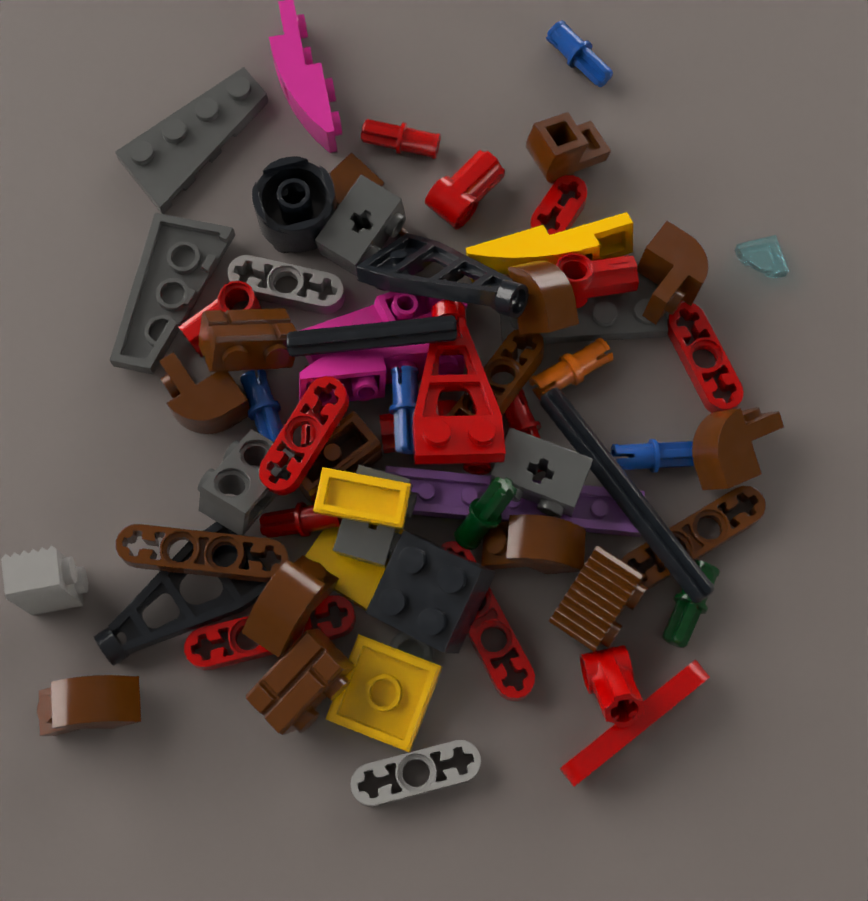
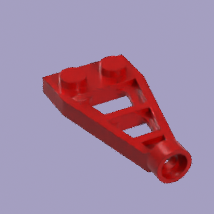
(456, 438)

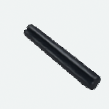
(372, 336)

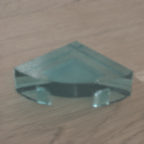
(764, 256)

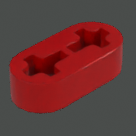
(551, 204)

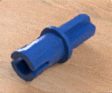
(579, 53)
(404, 402)
(262, 404)
(653, 455)

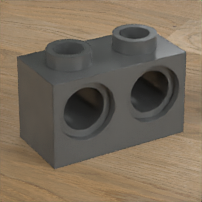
(239, 478)

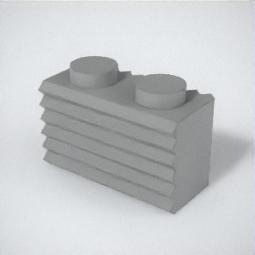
(43, 581)

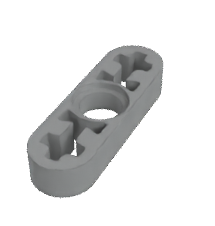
(317, 280)
(380, 771)

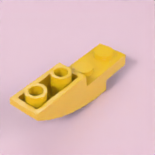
(595, 240)

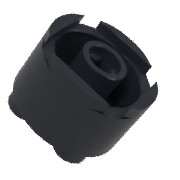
(293, 203)

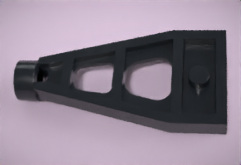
(397, 263)
(234, 599)

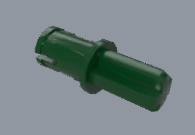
(485, 513)
(686, 613)

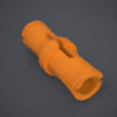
(572, 368)

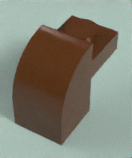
(564, 147)
(676, 265)
(550, 297)
(207, 406)
(725, 449)
(535, 542)
(288, 603)
(89, 704)

